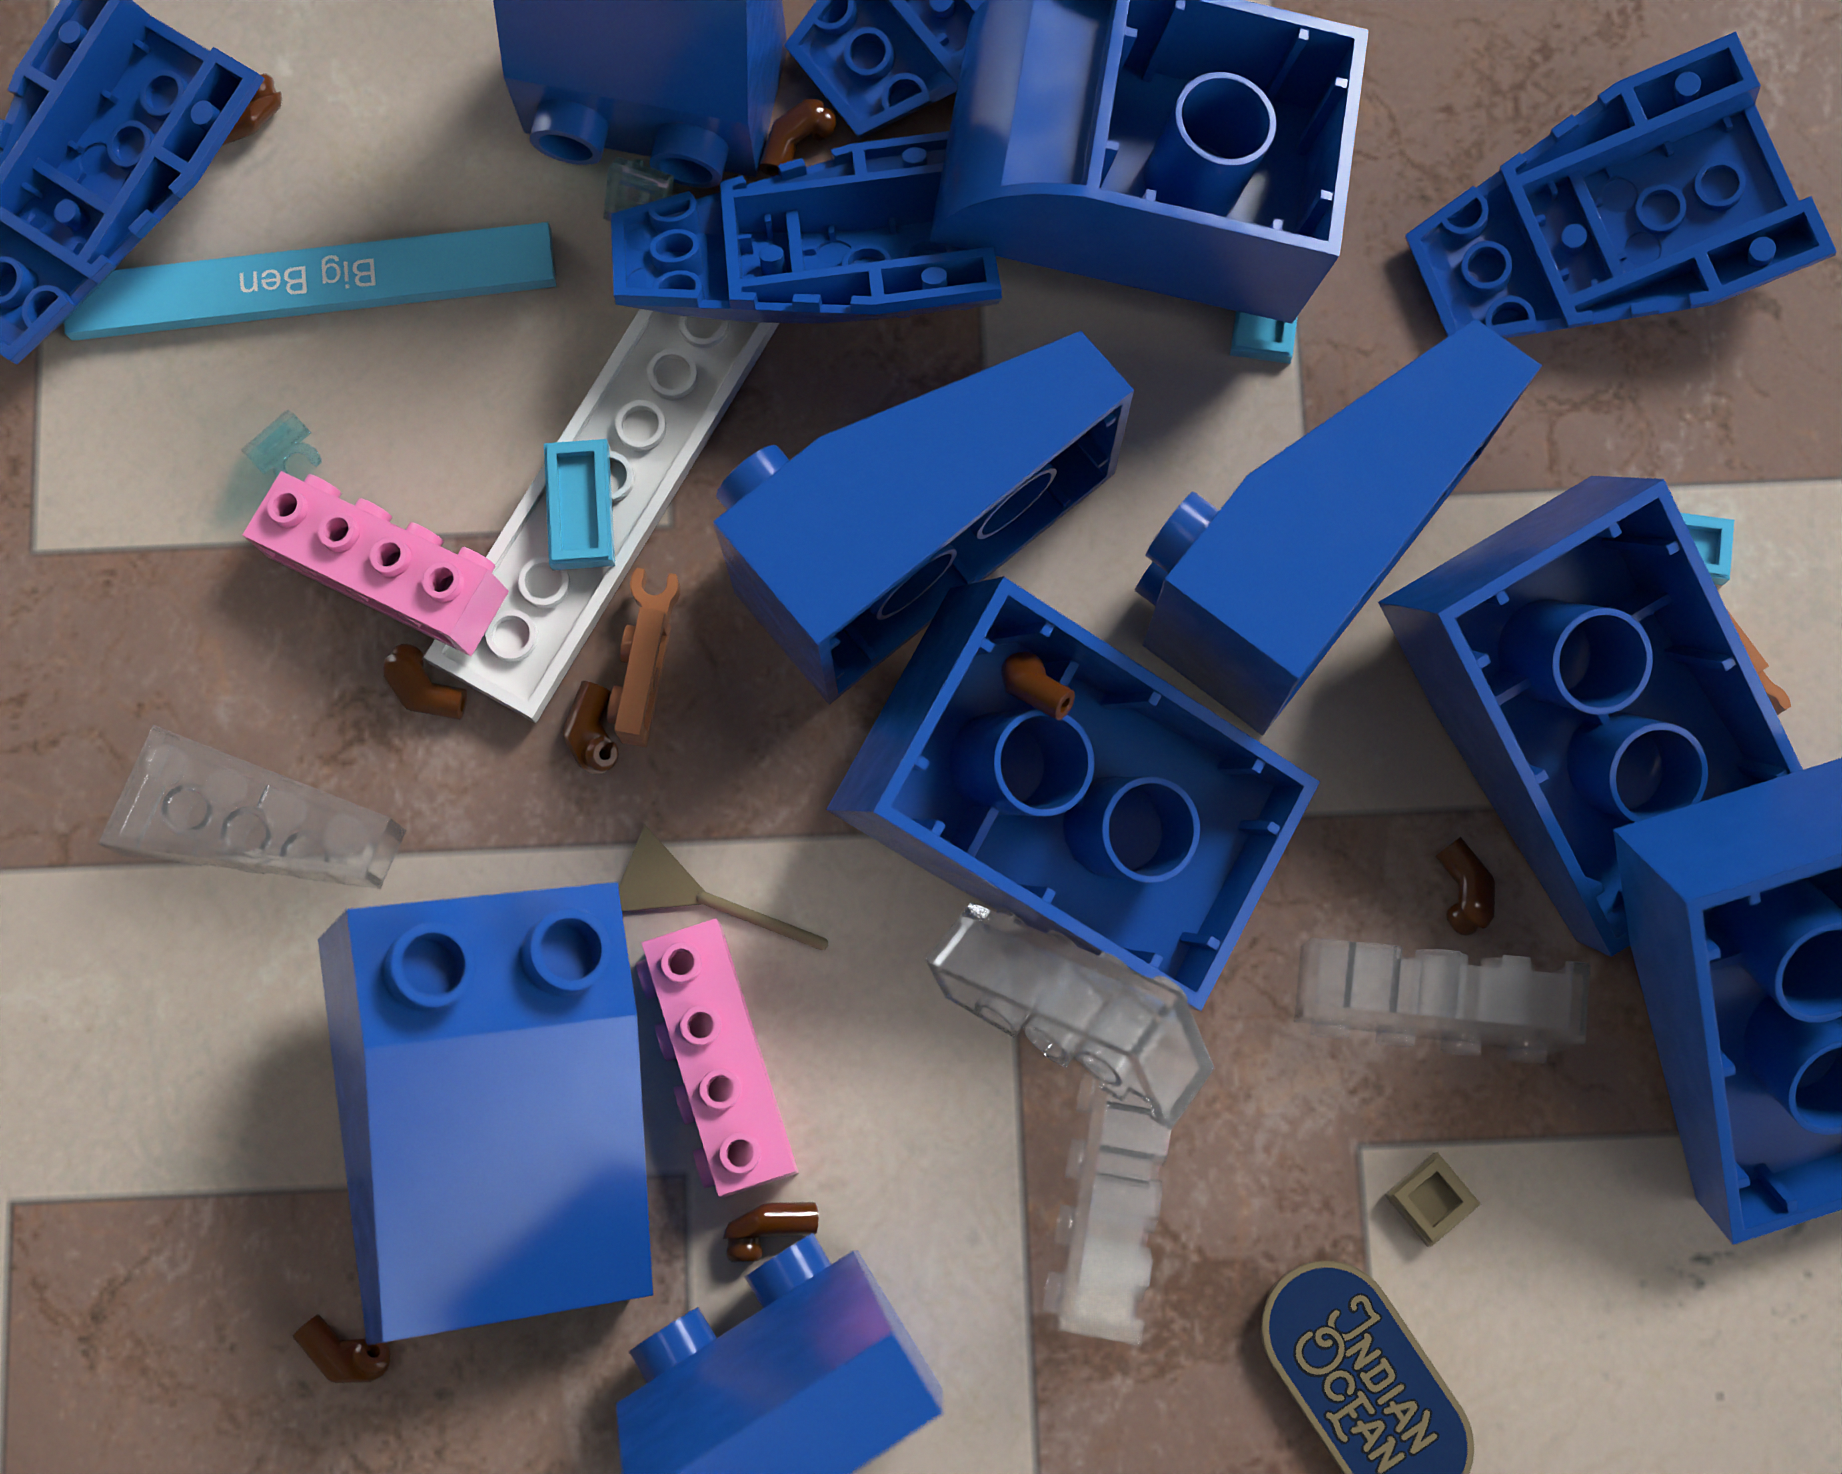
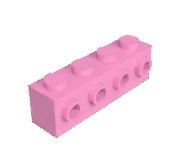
(376, 561)
(718, 1059)

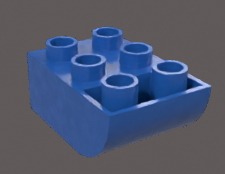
(1156, 145)

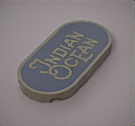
(1362, 1375)

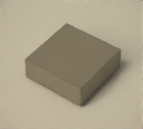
(1432, 1199)

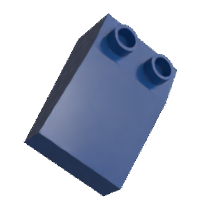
(646, 80)
(884, 516)
(1307, 538)
(1589, 683)
(1119, 826)
(1743, 991)
(489, 1107)
(792, 1390)

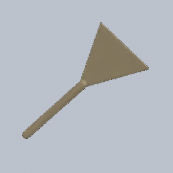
(659, 881)

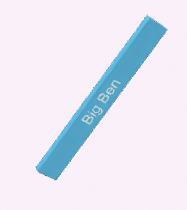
(317, 281)

